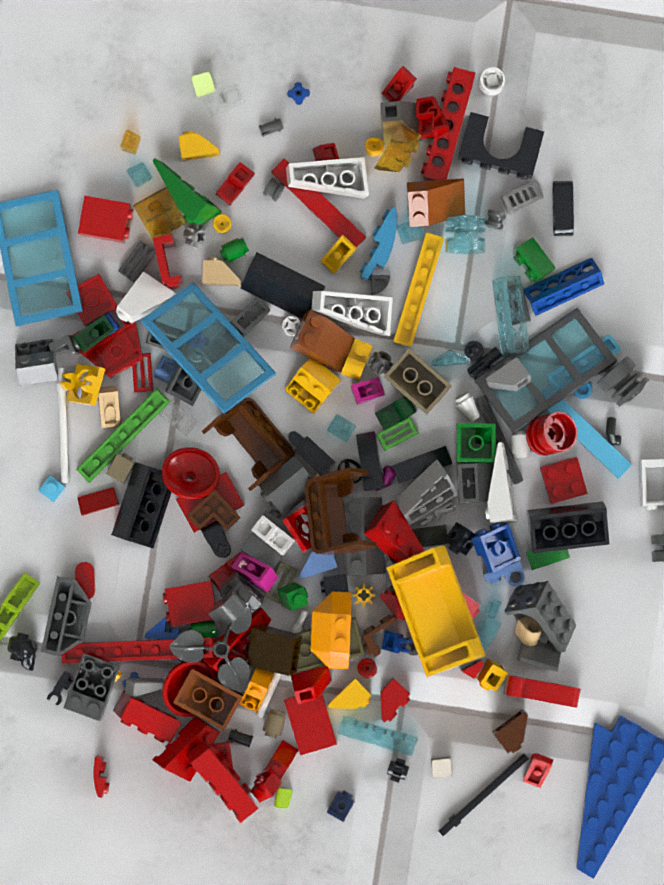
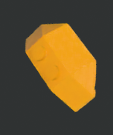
(332, 630)

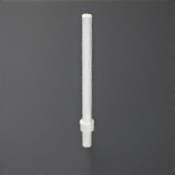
(63, 427)
(297, 627)

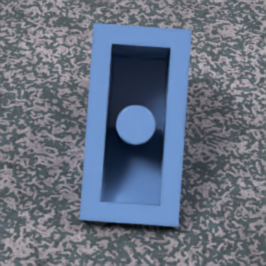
(318, 563)

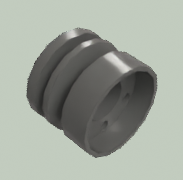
(623, 381)

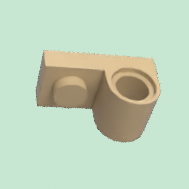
(109, 407)
(528, 631)

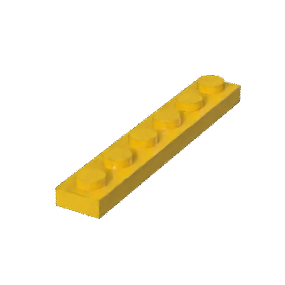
(418, 290)

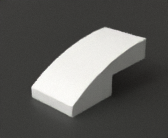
(272, 535)

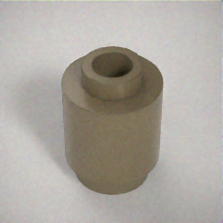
(274, 723)

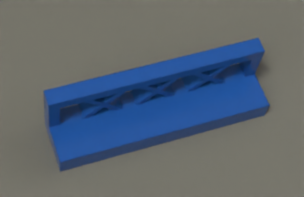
(566, 289)

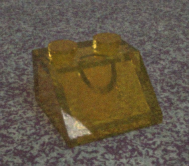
(399, 150)
(159, 213)

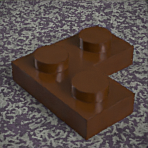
(214, 507)

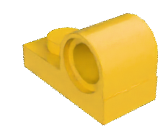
(356, 360)

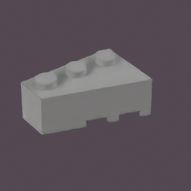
(426, 493)

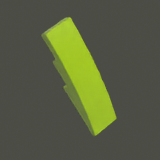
(16, 602)

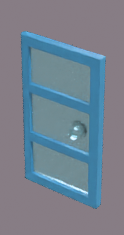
(38, 259)
(208, 347)

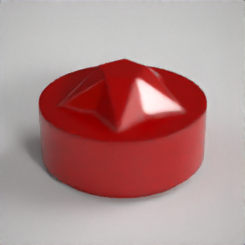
(367, 668)

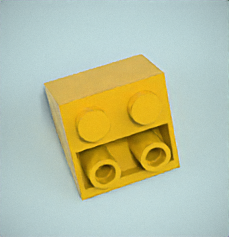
(312, 385)

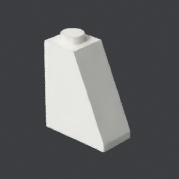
(143, 298)

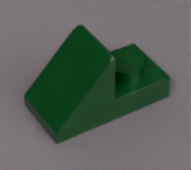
(93, 333)

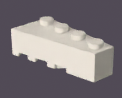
(330, 176)
(362, 311)

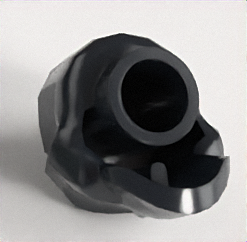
(23, 650)

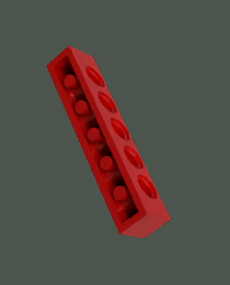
(464, 79)

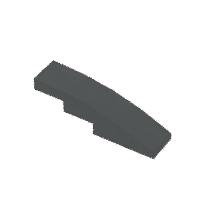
(250, 316)

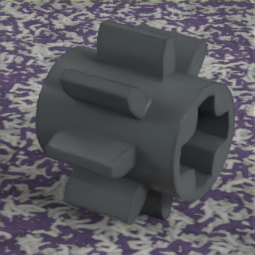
(380, 362)

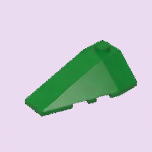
(192, 204)

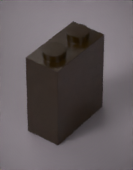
(274, 649)

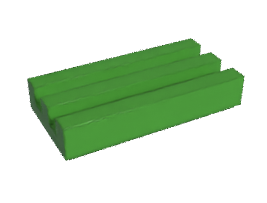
(411, 426)

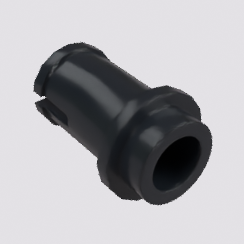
(240, 738)

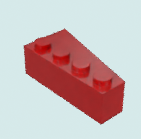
(223, 780)

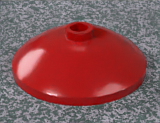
(194, 465)
(176, 679)

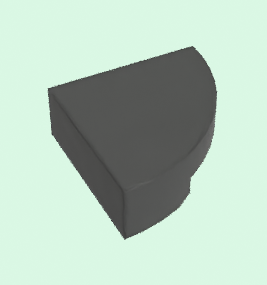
(379, 283)

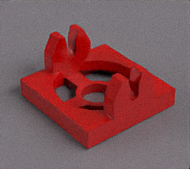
(290, 523)

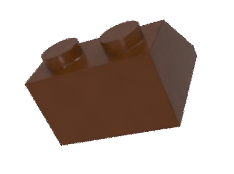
(512, 732)

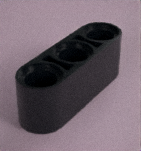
(563, 208)

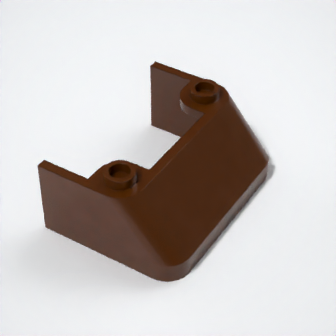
(256, 436)
(327, 512)

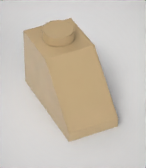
(218, 273)

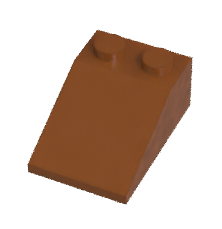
(434, 201)
(322, 340)
(208, 699)

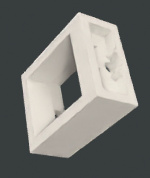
(643, 464)

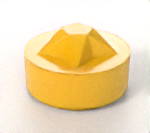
(374, 146)
(222, 223)

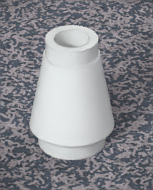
(467, 406)

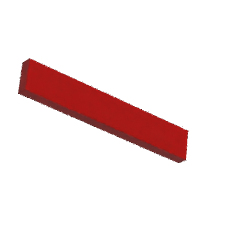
(321, 208)

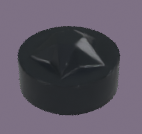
(474, 350)

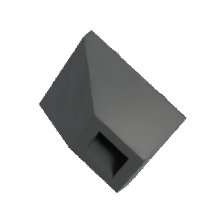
(395, 114)

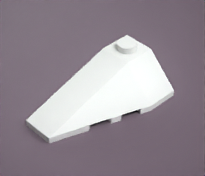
(500, 500)

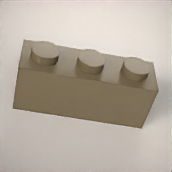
(417, 381)

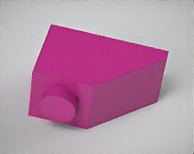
(255, 571)

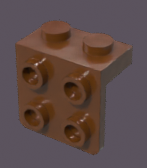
(370, 646)

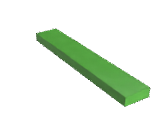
(123, 435)

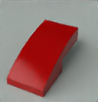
(235, 183)
(223, 573)

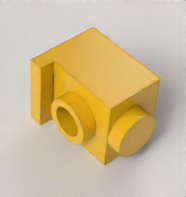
(497, 677)

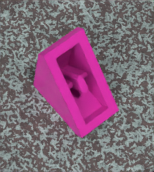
(367, 390)

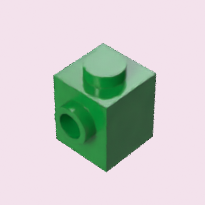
(293, 596)

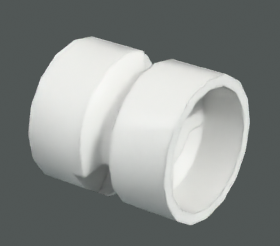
(491, 81)

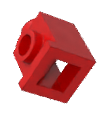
(265, 785)

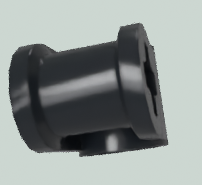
(215, 536)

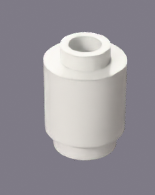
(519, 445)

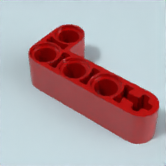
(541, 691)

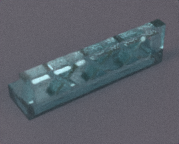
(504, 312)
(377, 735)

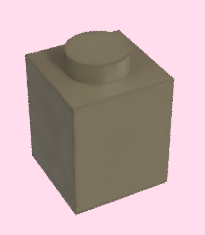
(121, 467)

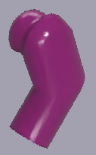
(388, 476)

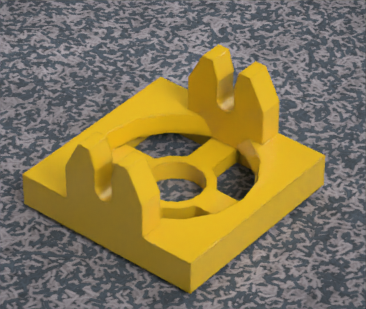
(89, 392)

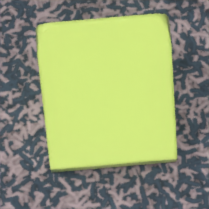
(203, 84)

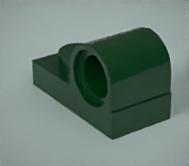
(395, 412)

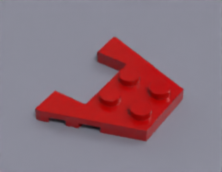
(117, 350)

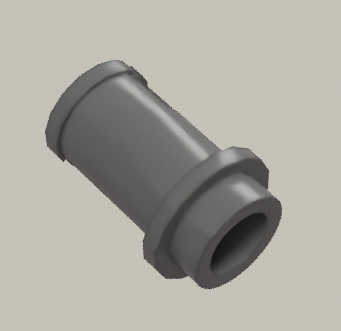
(271, 127)

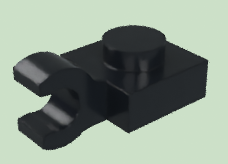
(63, 683)

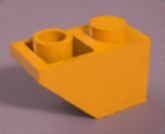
(256, 689)

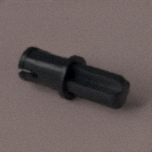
(484, 362)

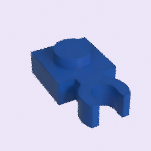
(395, 642)

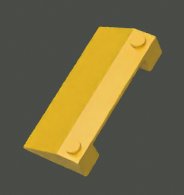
(435, 611)

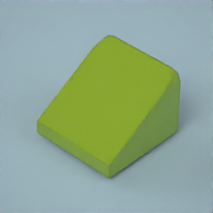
(283, 797)

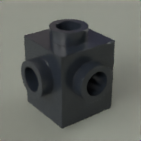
(459, 539)

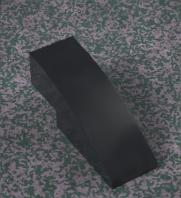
(370, 461)
(417, 465)

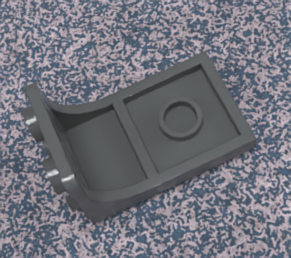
(544, 606)

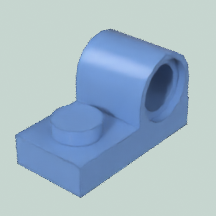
(506, 571)

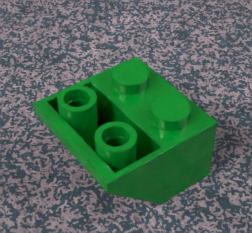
(533, 260)

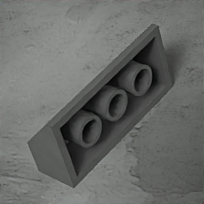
(358, 515)

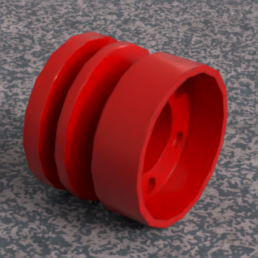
(551, 433)

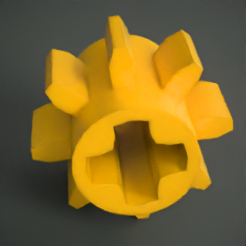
(367, 598)

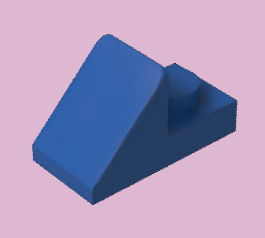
(159, 631)

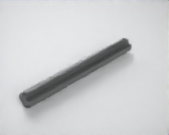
(491, 419)

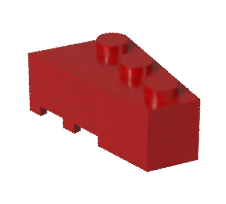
(146, 718)

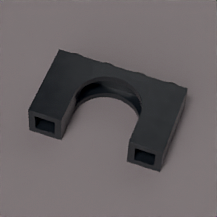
(521, 163)

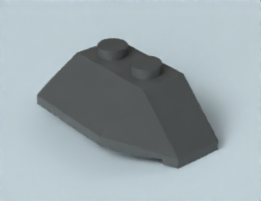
(66, 617)

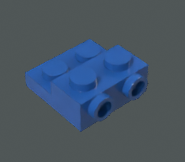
(496, 547)

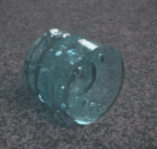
(465, 235)

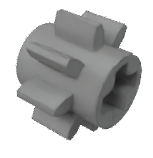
(194, 235)

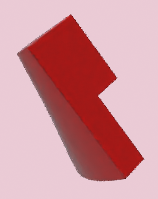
(430, 118)

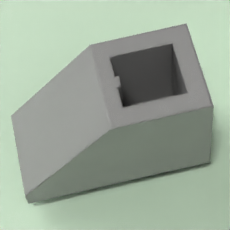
(509, 377)

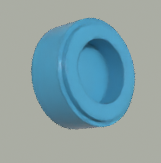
(584, 391)

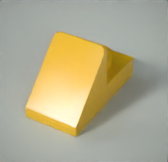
(338, 254)

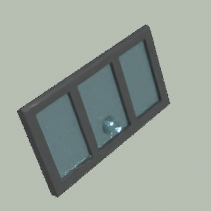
(558, 364)

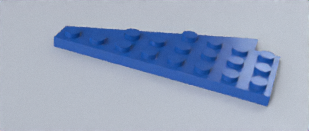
(617, 776)

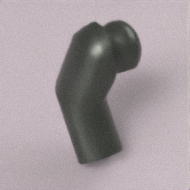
(610, 431)

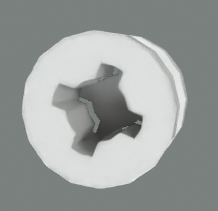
(289, 323)

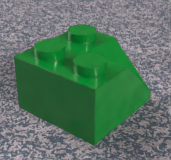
(475, 443)

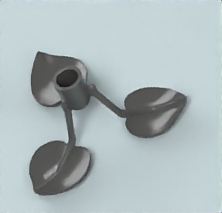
(235, 673)

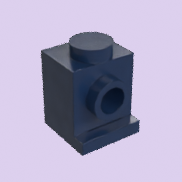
(337, 812)

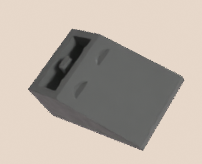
(91, 687)

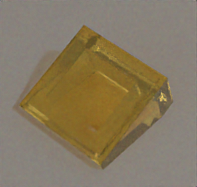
(130, 142)

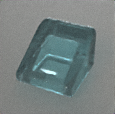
(139, 174)
(409, 234)
(341, 428)

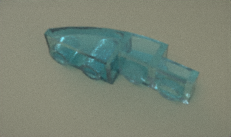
(488, 627)

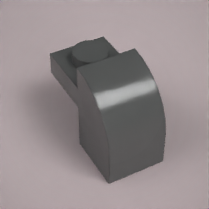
(231, 606)

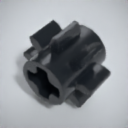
(397, 770)

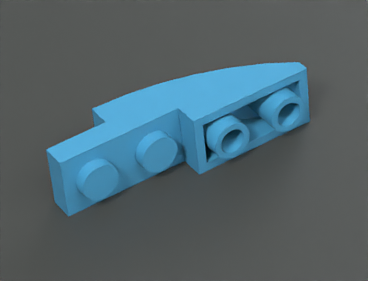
(384, 237)

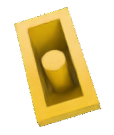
(195, 146)
(351, 697)

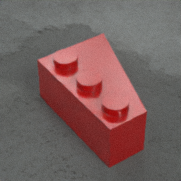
(393, 533)
(174, 756)

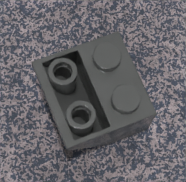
(35, 362)
(474, 482)

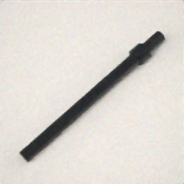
(455, 820)

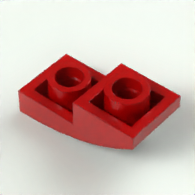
(100, 782)

